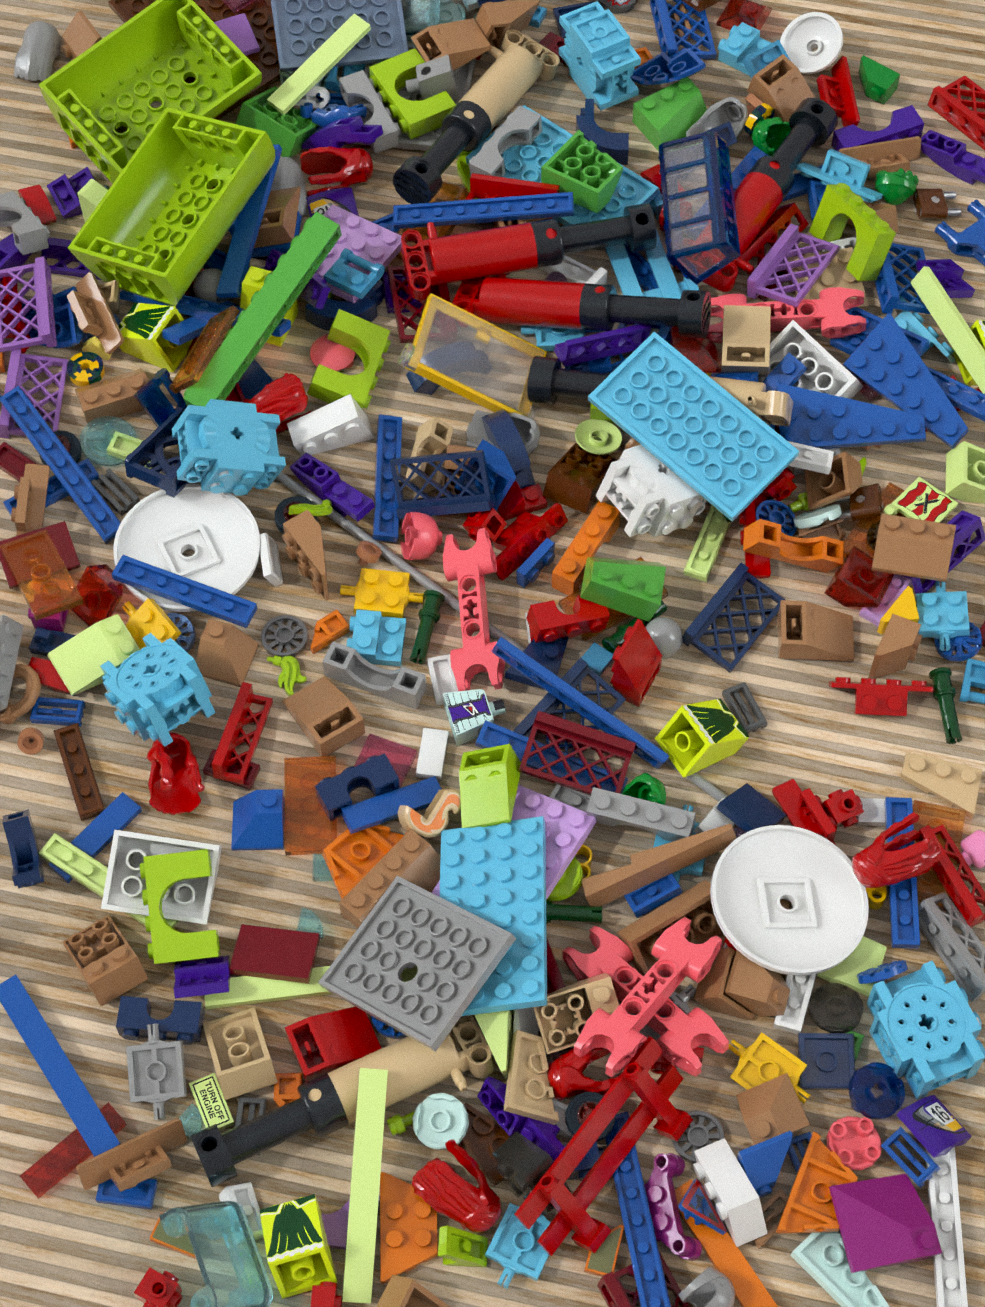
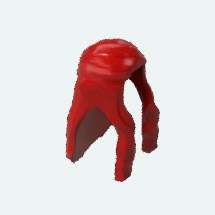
(346, 164)
(282, 397)
(174, 777)
(886, 865)
(567, 1077)
(453, 1196)

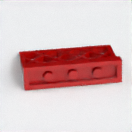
(955, 109)

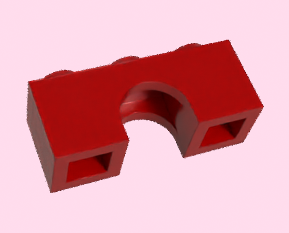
(550, 624)

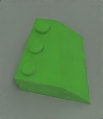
(669, 112)
(286, 130)
(584, 171)
(624, 585)

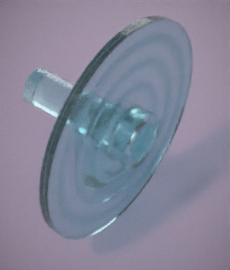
(97, 437)

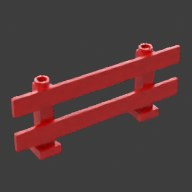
(572, 1207)

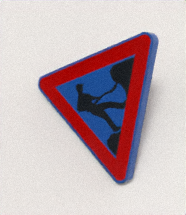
(699, 1206)

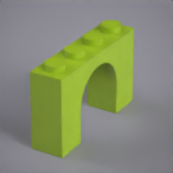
(412, 116)
(872, 233)
(369, 343)
(160, 874)

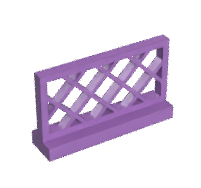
(777, 261)
(44, 306)
(15, 377)

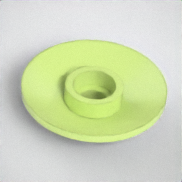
(598, 436)

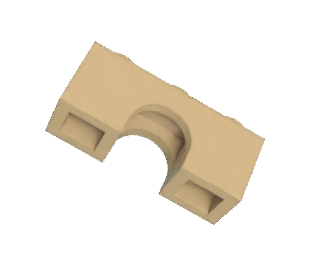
(430, 440)

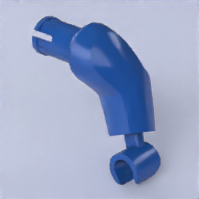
(323, 117)

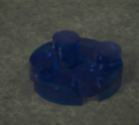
(863, 1099)

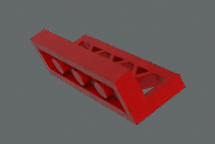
(493, 187)
(770, 230)
(233, 729)
(952, 879)

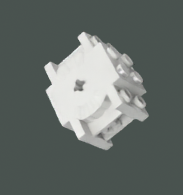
(649, 494)

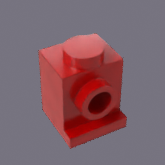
(325, 1295)

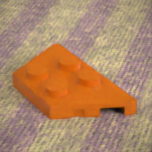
(356, 854)
(810, 1201)
(406, 1228)

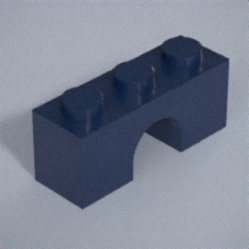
(373, 774)
(182, 1024)

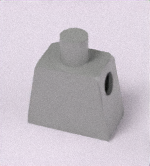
(434, 78)

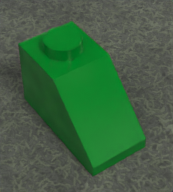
(877, 80)

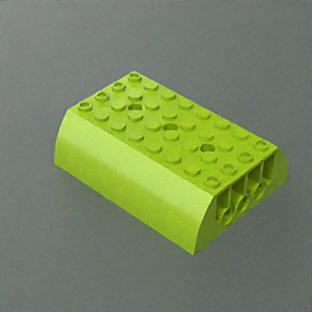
(141, 65)
(162, 192)

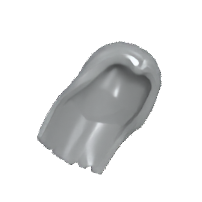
(37, 52)
(726, 110)
(288, 176)
(526, 427)

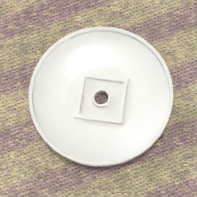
(209, 523)
(808, 872)

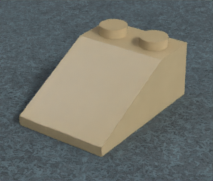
(239, 1053)

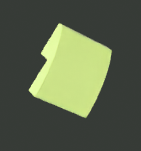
(865, 956)

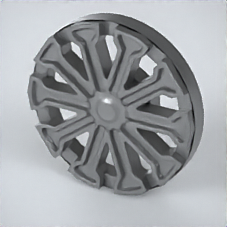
(284, 636)
(698, 1135)

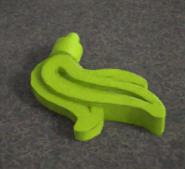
(316, 510)
(289, 674)

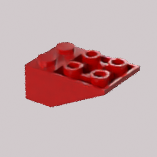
(635, 664)
(331, 1041)

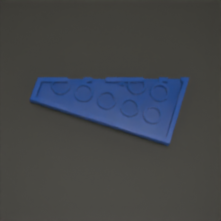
(898, 374)
(841, 422)

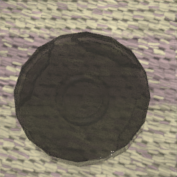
(835, 1008)

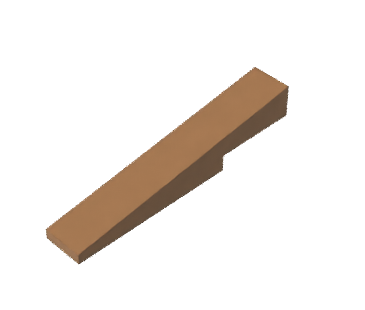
(655, 864)

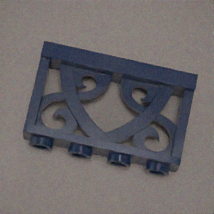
(152, 451)

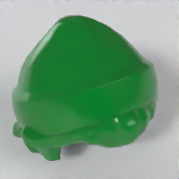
(769, 134)
(896, 185)
(646, 788)

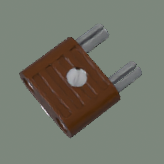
(932, 204)
(864, 503)

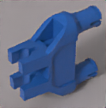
(969, 241)

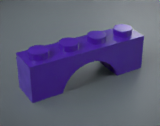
(903, 124)

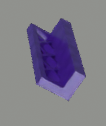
(59, 250)
(602, 344)
(965, 525)

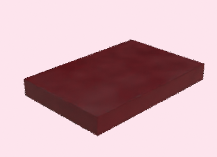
(60, 537)
(274, 953)

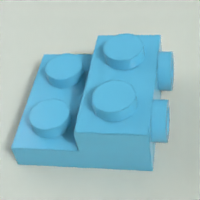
(741, 43)
(378, 637)

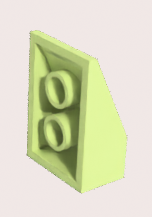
(966, 473)
(81, 656)
(498, 1032)

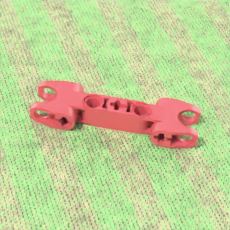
(825, 313)
(469, 569)
(621, 1030)
(677, 1031)

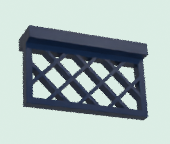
(443, 504)
(714, 610)
(549, 703)

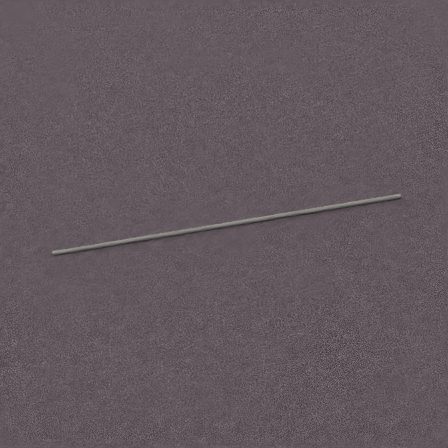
(454, 603)

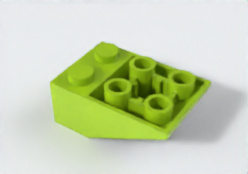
(488, 786)

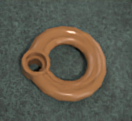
(33, 687)

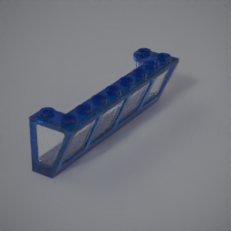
(698, 204)

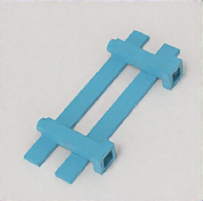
(658, 262)

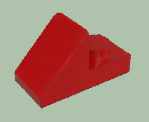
(521, 500)

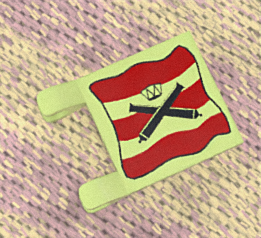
(922, 502)

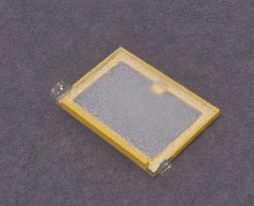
(471, 357)

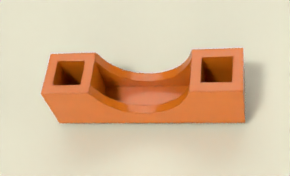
(596, 530)
(816, 553)

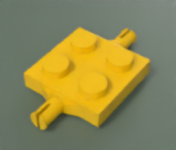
(382, 592)
(147, 620)
(764, 1062)

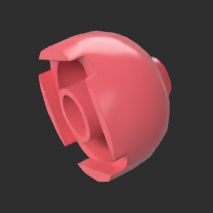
(420, 536)

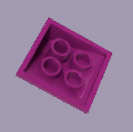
(883, 1223)

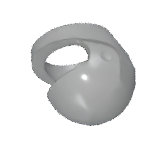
(206, 285)
(665, 635)
(709, 1290)

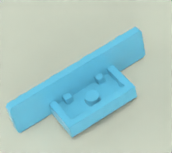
(842, 169)
(913, 323)

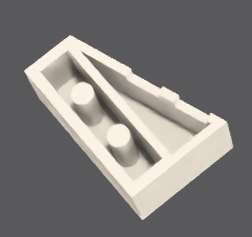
(331, 427)
(731, 1191)

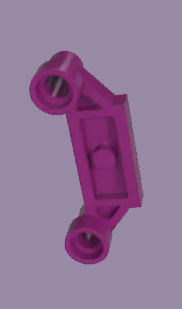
(665, 1209)

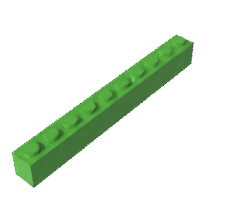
(265, 311)

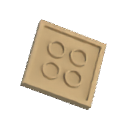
(833, 276)

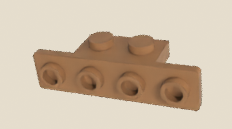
(886, 155)
(94, 313)
(31, 498)
(134, 1159)

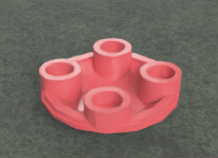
(331, 354)
(855, 1142)

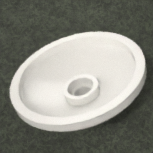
(807, 33)

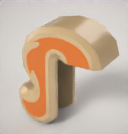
(435, 817)

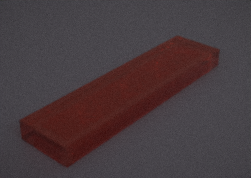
(65, 1156)

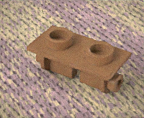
(828, 528)

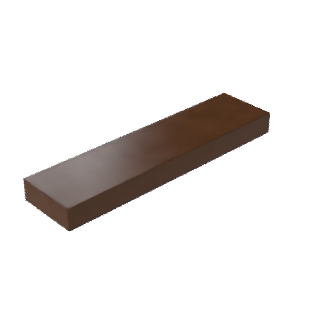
(79, 771)

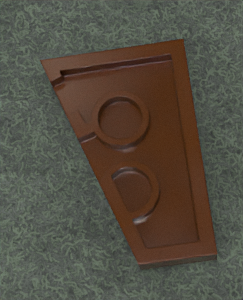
(482, 1141)

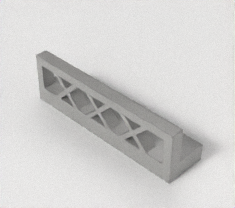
(953, 946)

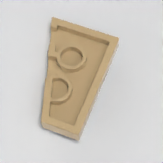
(948, 780)
(527, 1080)

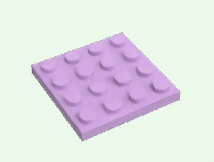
(364, 239)

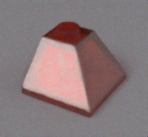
(743, 11)
(697, 350)
(857, 583)
(99, 594)

